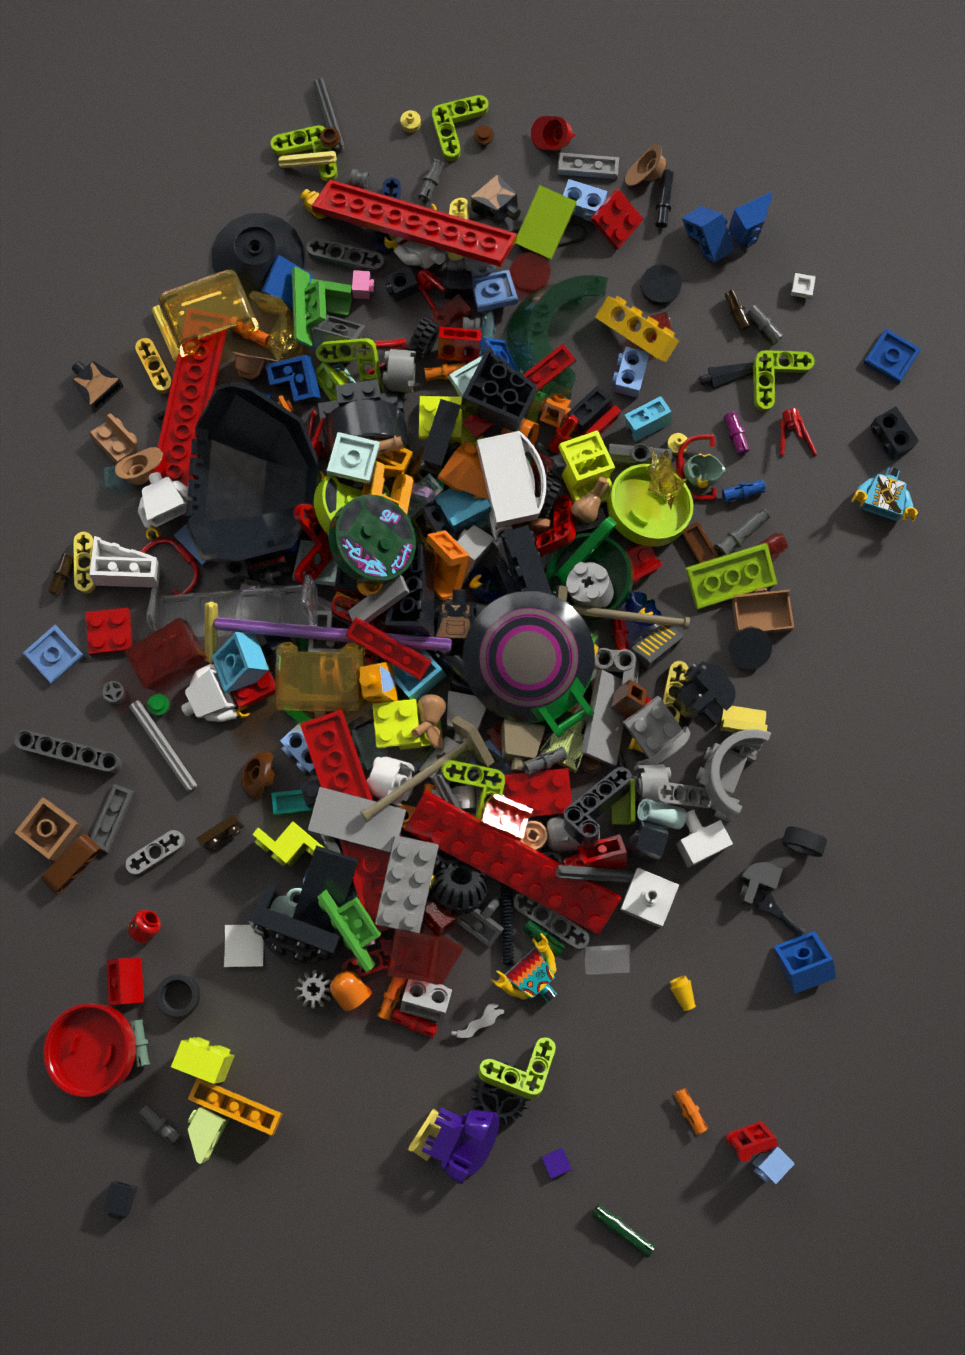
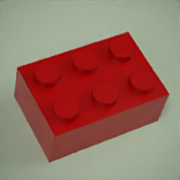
(542, 791)

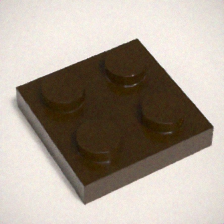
(227, 828)

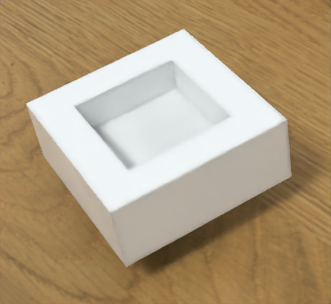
(803, 285)

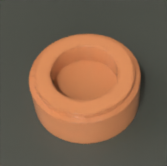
(540, 525)

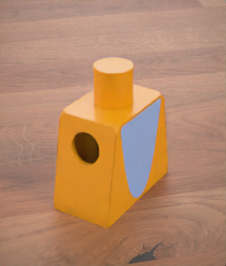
(378, 683)

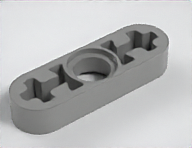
(144, 866)

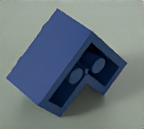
(711, 232)
(298, 373)

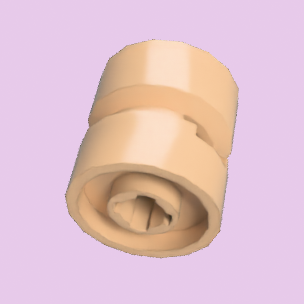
(534, 835)

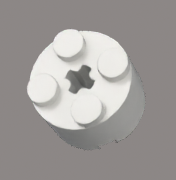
(389, 775)

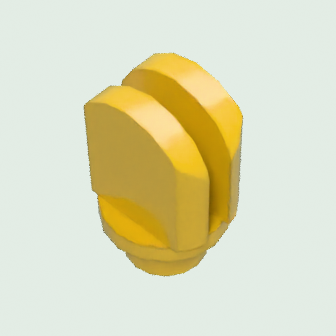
(308, 199)

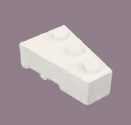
(122, 567)

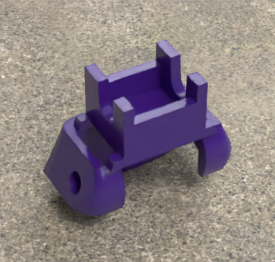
(463, 1142)

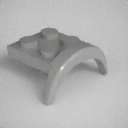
(656, 732)

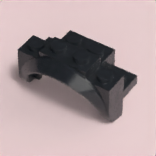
(704, 692)

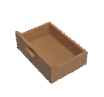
(764, 610)

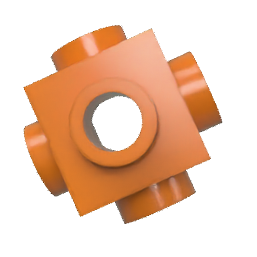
(555, 409)

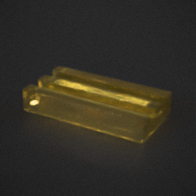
(269, 303)

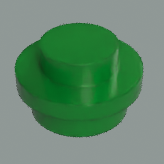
(158, 704)

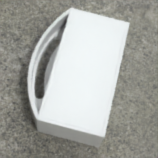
(511, 478)

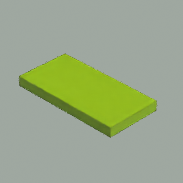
(731, 575)

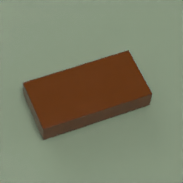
(699, 543)

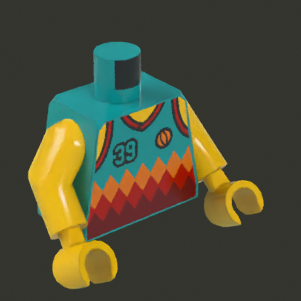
(531, 974)

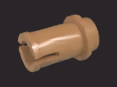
(390, 445)

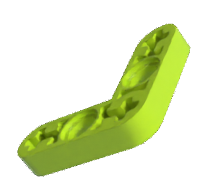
(451, 117)
(314, 144)
(362, 357)
(774, 366)
(486, 788)
(523, 1079)

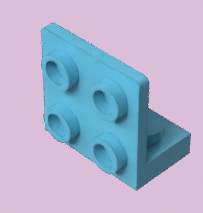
(462, 508)

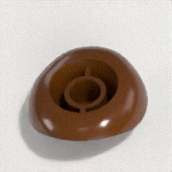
(257, 774)

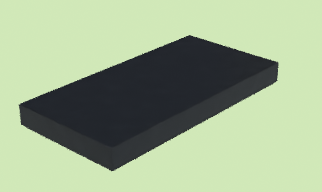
(326, 872)

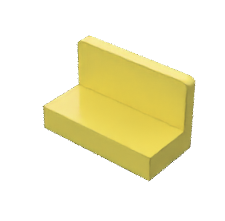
(740, 719)
(427, 1129)

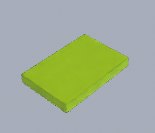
(545, 222)

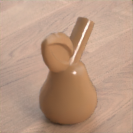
(587, 507)
(430, 710)

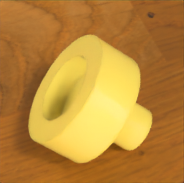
(410, 121)
(675, 442)

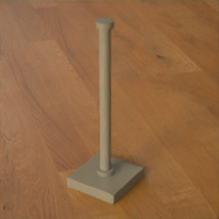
(561, 593)
(470, 741)

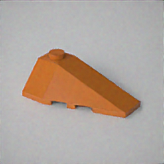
(465, 472)

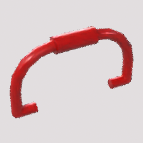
(680, 463)
(184, 553)

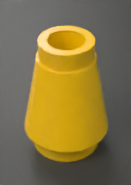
(683, 992)

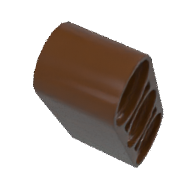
(71, 863)

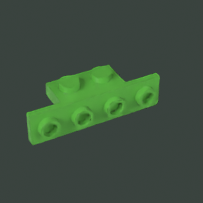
(308, 305)
(353, 925)

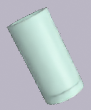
(661, 814)

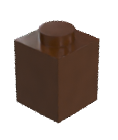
(629, 698)

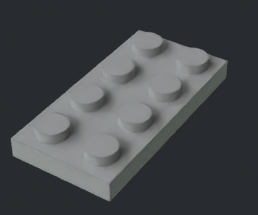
(406, 884)

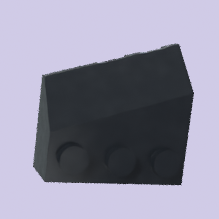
(499, 393)

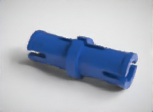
(743, 490)

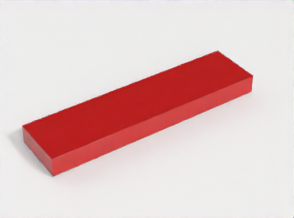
(388, 648)

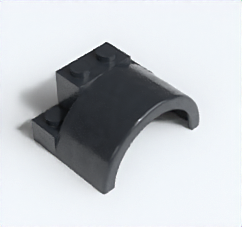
(363, 414)

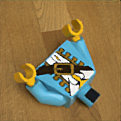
(886, 496)

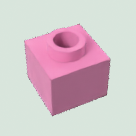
(362, 285)

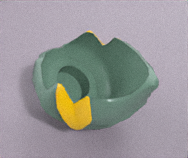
(703, 470)

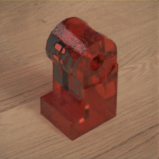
(451, 312)

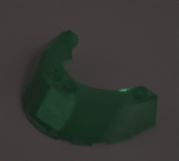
(531, 320)

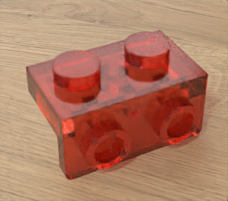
(505, 816)

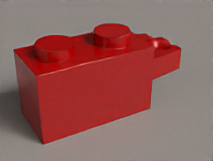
(607, 854)

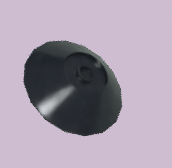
(236, 242)

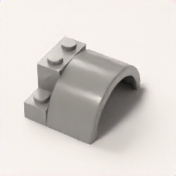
(725, 767)

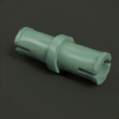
(141, 1056)

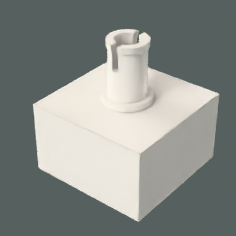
(702, 841)
(649, 897)

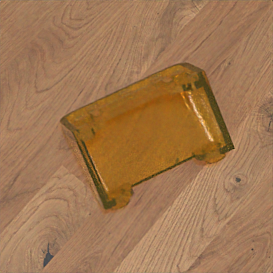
(205, 309)
(318, 679)

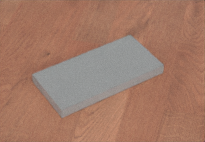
(605, 726)
(340, 817)

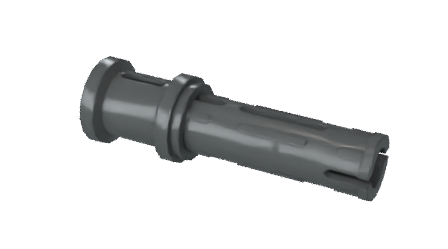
(735, 538)

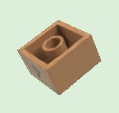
(48, 829)

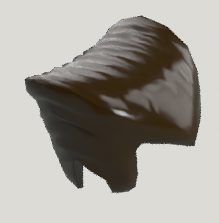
(421, 469)

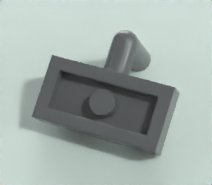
(481, 924)

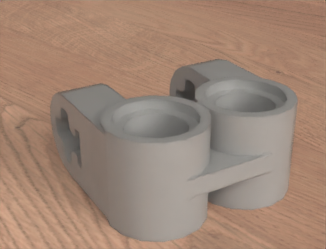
(616, 664)

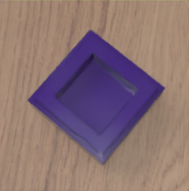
(556, 1162)

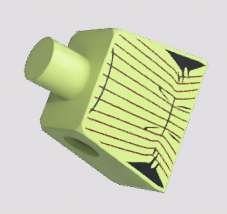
(572, 742)

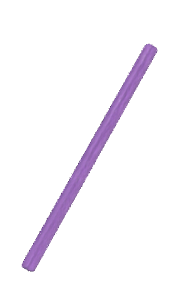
(322, 633)

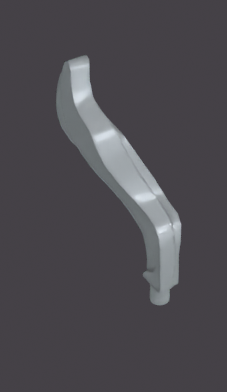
(487, 1019)

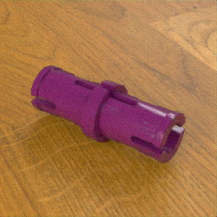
(736, 433)

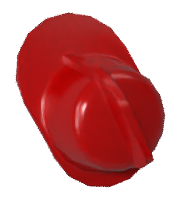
(551, 133)

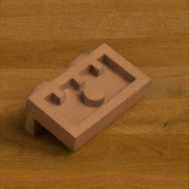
(114, 439)

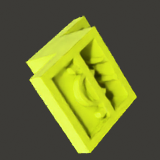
(427, 412)
(586, 463)
(395, 722)
(288, 846)

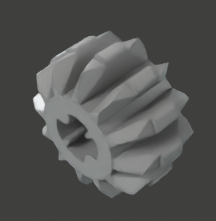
(309, 995)

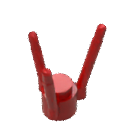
(428, 281)
(398, 344)
(792, 421)
(317, 444)

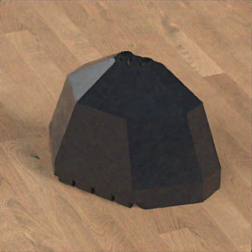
(248, 475)

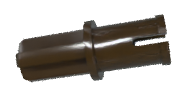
(737, 310)
(61, 574)

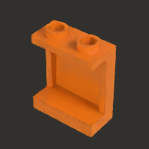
(449, 563)

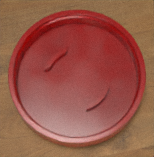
(89, 1050)

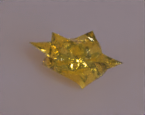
(282, 339)
(664, 477)

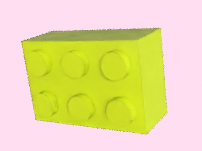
(202, 1060)

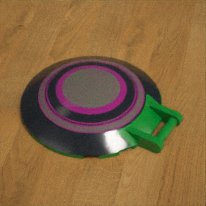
(530, 659)

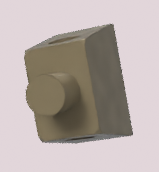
(520, 742)

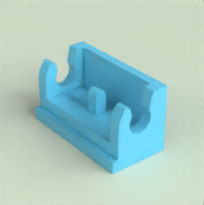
(648, 418)

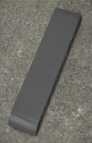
(58, 749)

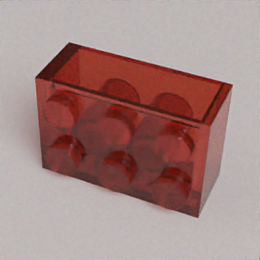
(165, 654)

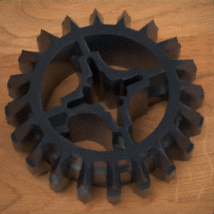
(498, 1109)

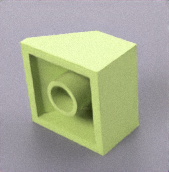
(204, 1131)

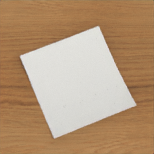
(242, 947)

